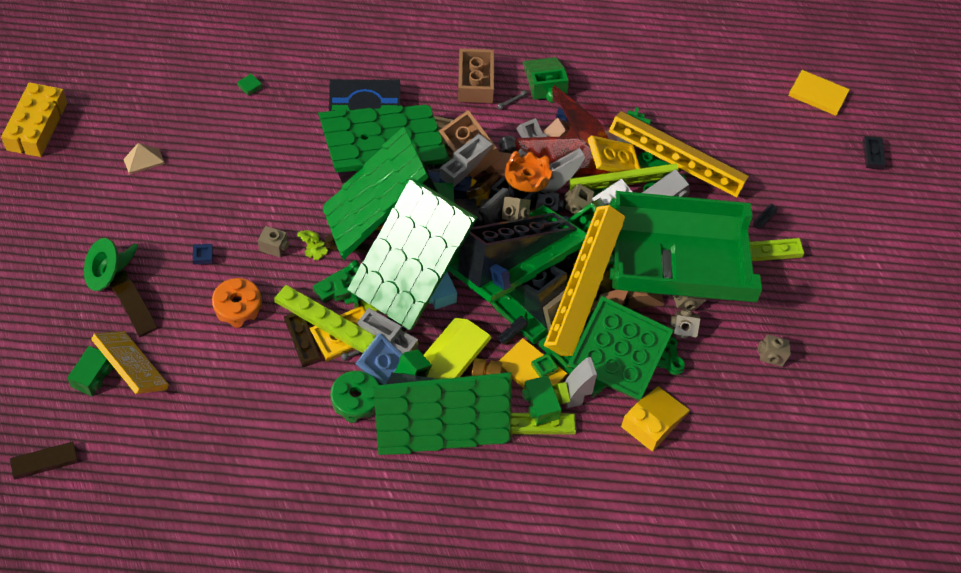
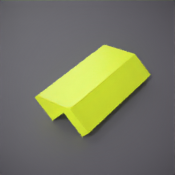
(455, 349)

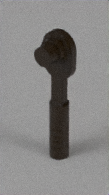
(331, 244)

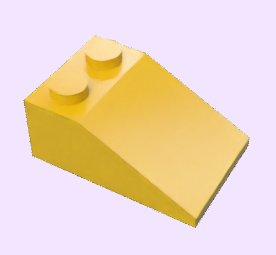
(654, 418)

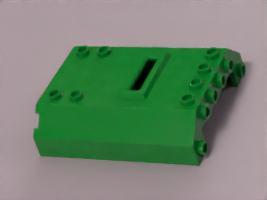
(705, 244)

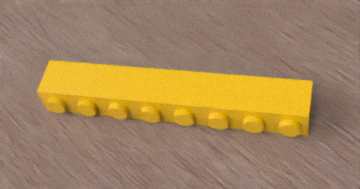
(677, 152)
(584, 281)

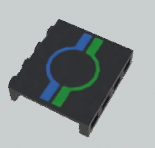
(363, 94)

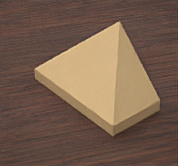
(143, 158)

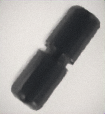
(767, 214)
(508, 334)

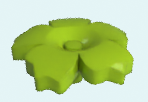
(308, 236)
(315, 250)

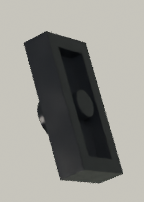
(874, 152)

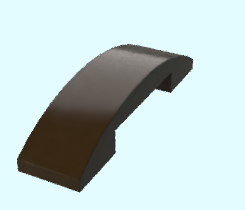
(132, 304)

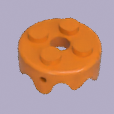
(528, 164)
(236, 312)

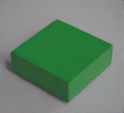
(249, 84)
(544, 365)

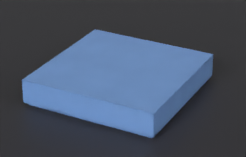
(380, 359)

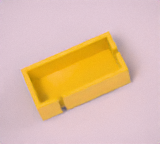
(34, 119)

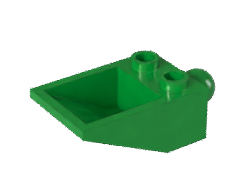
(543, 75)

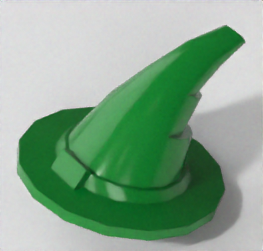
(104, 263)

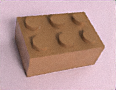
(476, 75)
(462, 131)

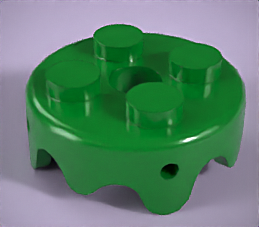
(354, 407)

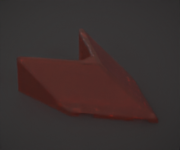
(582, 125)

